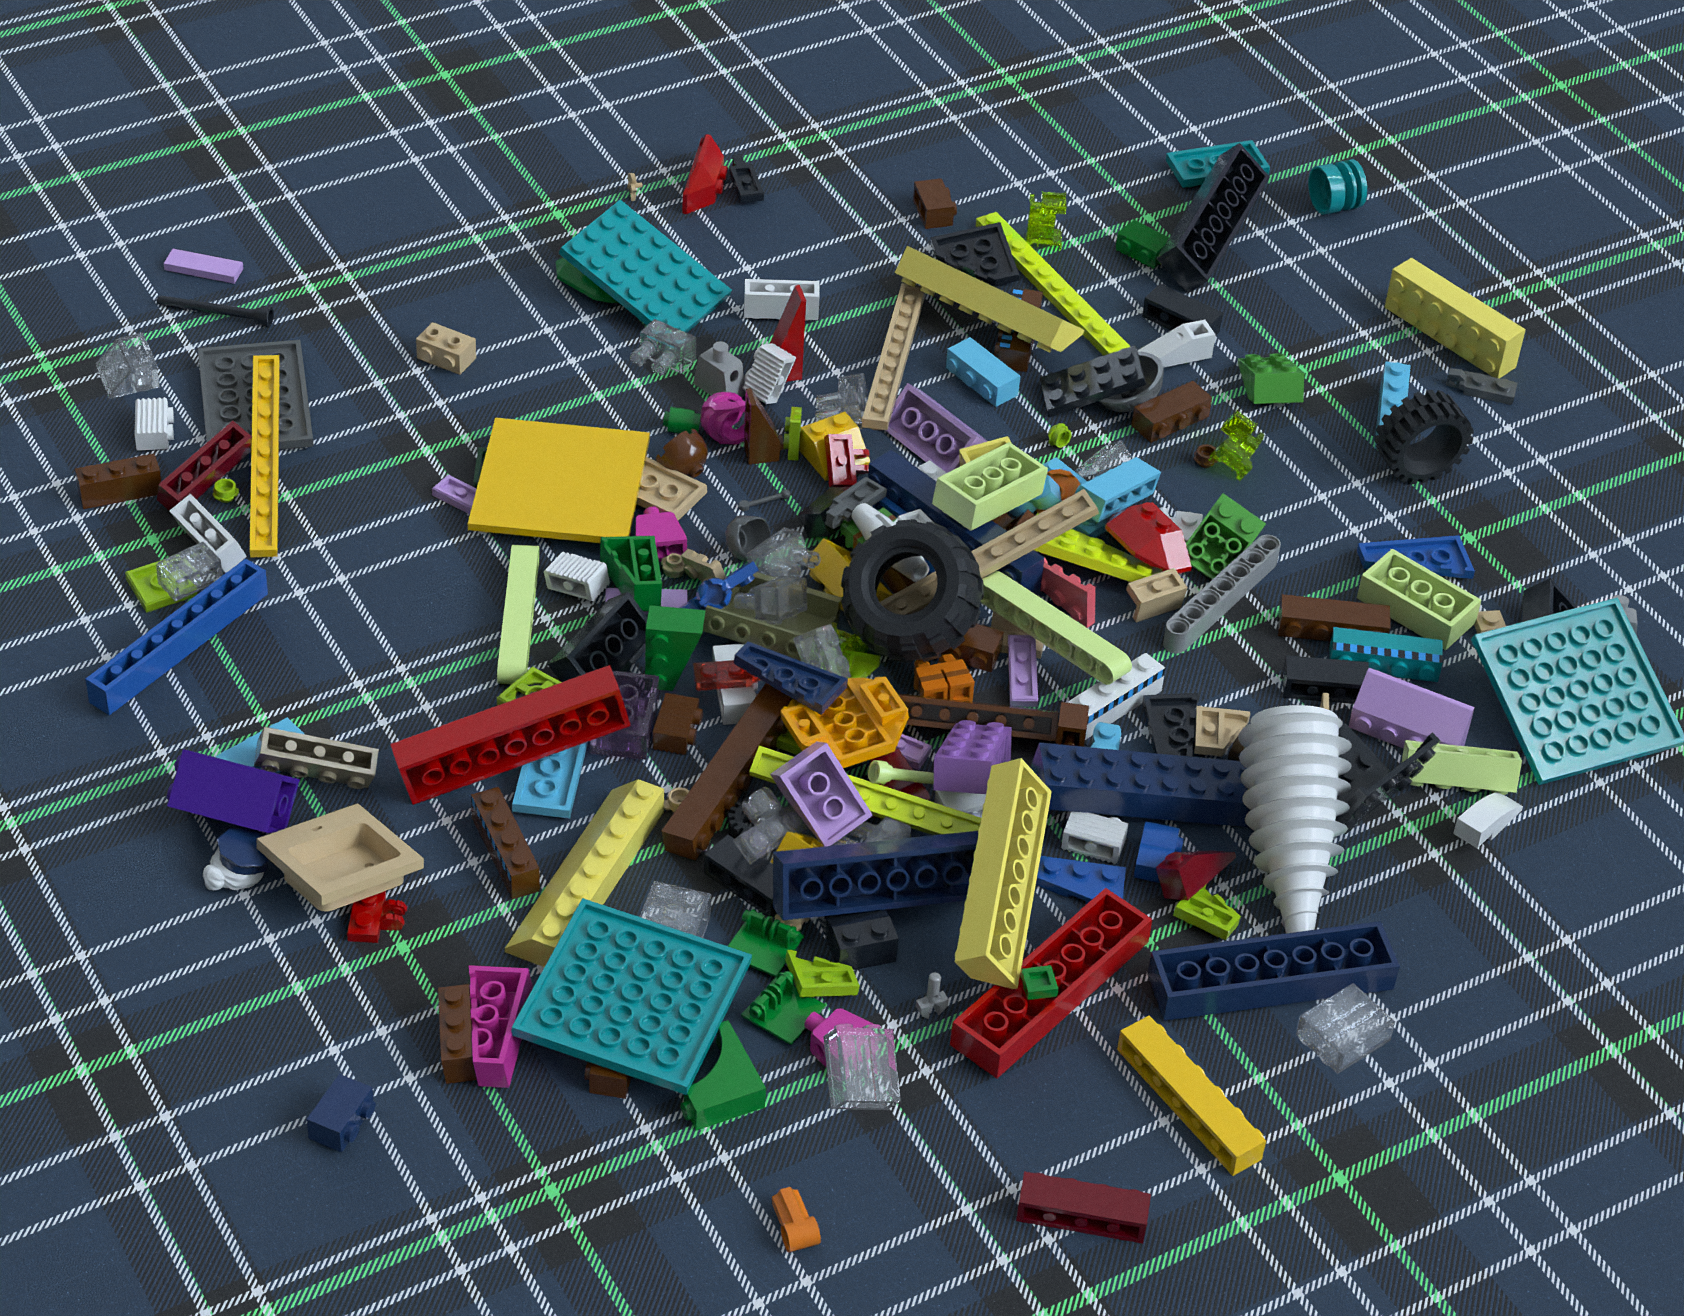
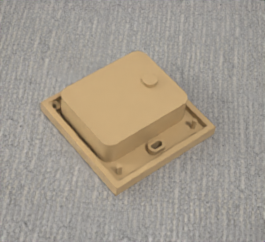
(340, 857)

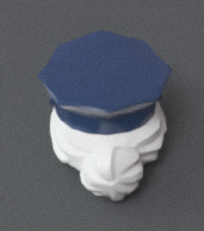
(237, 862)

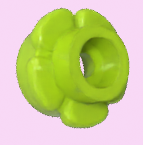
(1059, 435)
(225, 490)

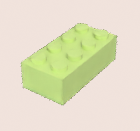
(989, 486)
(1419, 598)

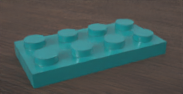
(1194, 165)

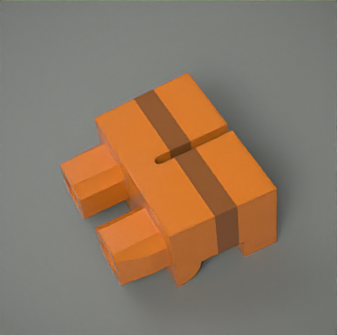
(944, 680)

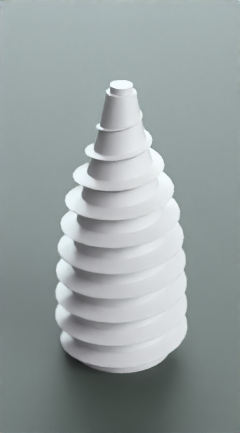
(1294, 803)

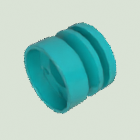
(1337, 186)

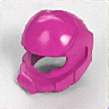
(720, 414)

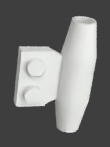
(869, 519)

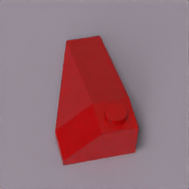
(791, 330)

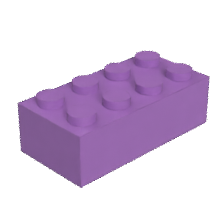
(968, 754)

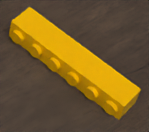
(1191, 1095)

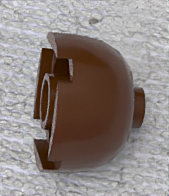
(685, 454)

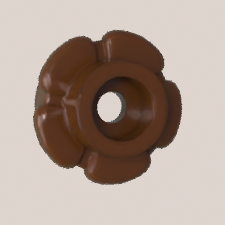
(1203, 454)

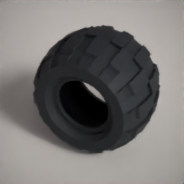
(942, 621)

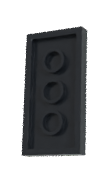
(1092, 381)

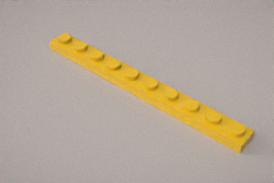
(265, 456)

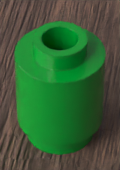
(681, 420)

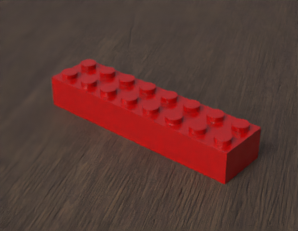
(510, 735)
(1082, 957)

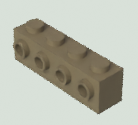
(316, 758)

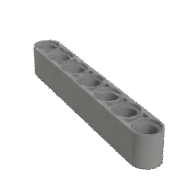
(1221, 594)

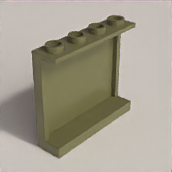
(743, 627)

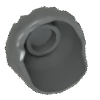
(745, 534)

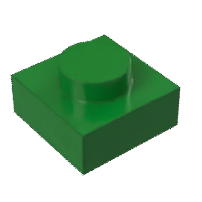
(1039, 982)

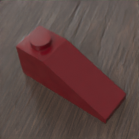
(1187, 872)

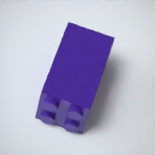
(232, 792)

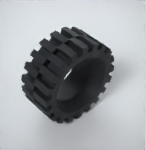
(1434, 452)

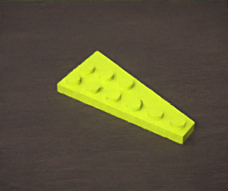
(1096, 555)

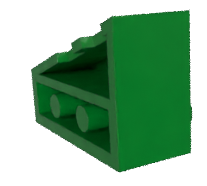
(634, 567)
(671, 641)

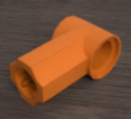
(797, 1227)

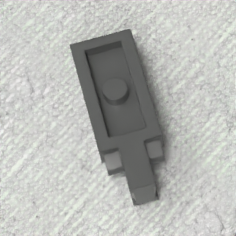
(1482, 386)
(843, 505)

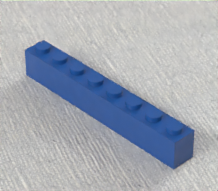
(176, 636)

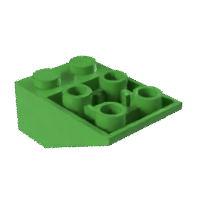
(1271, 379)
(1222, 536)

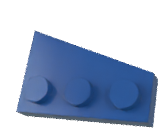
(1079, 878)

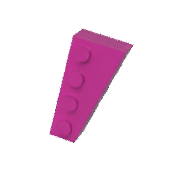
(495, 1003)

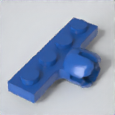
(718, 591)

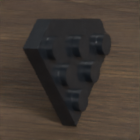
(979, 253)

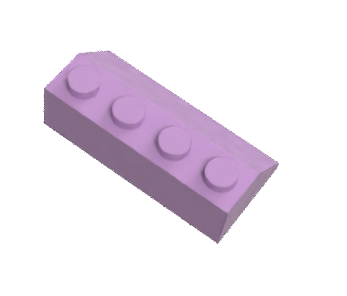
(930, 429)
(1404, 711)

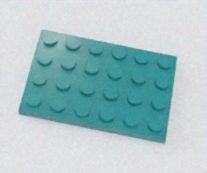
(644, 269)

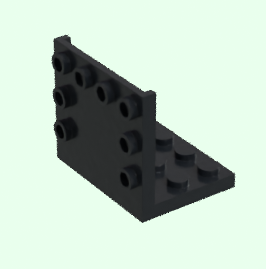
(1372, 780)

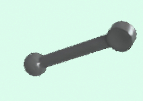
(744, 505)

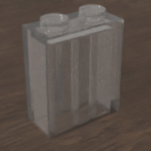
(1345, 1028)
(861, 1067)

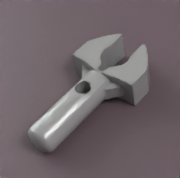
(934, 997)

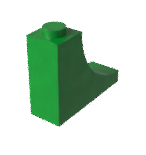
(729, 1088)

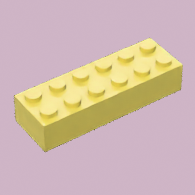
(1454, 318)

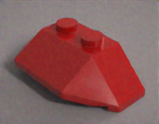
(705, 176)
(1150, 537)

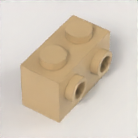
(446, 348)

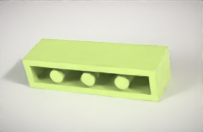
(1468, 768)

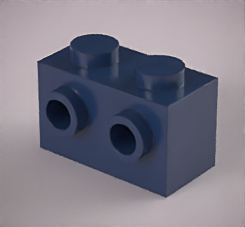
(341, 1113)

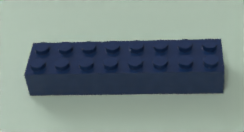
(915, 490)
(1142, 784)
(872, 875)
(1271, 970)

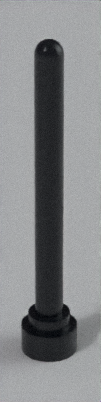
(263, 315)

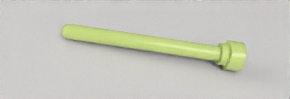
(881, 772)

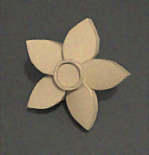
(632, 185)

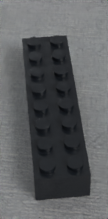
(1213, 218)

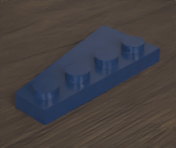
(795, 678)

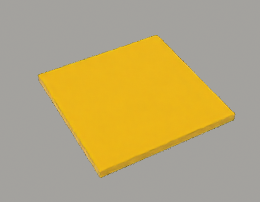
(559, 481)

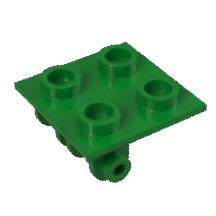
(766, 941)
(782, 1009)

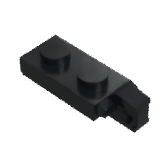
(745, 181)

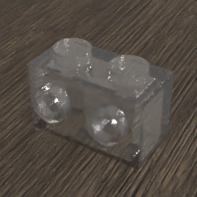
(188, 571)
(822, 649)

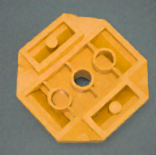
(856, 726)

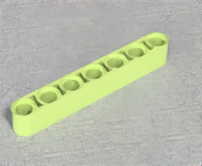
(518, 613)
(1054, 629)

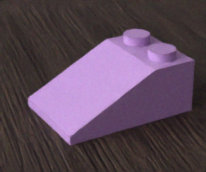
(821, 793)

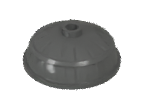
(1153, 374)

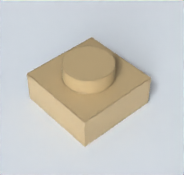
(1489, 621)

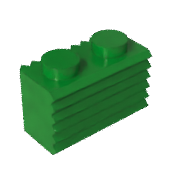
(1141, 243)

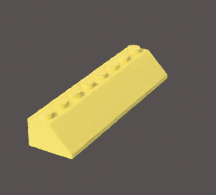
(987, 300)
(590, 867)
(1003, 875)

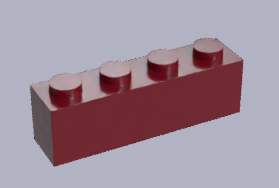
(205, 466)
(1083, 1207)

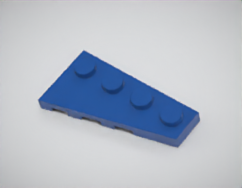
(1439, 554)

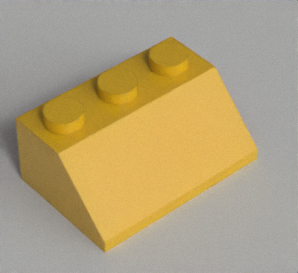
(831, 567)

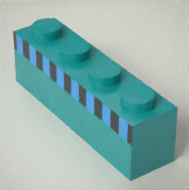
(1389, 653)

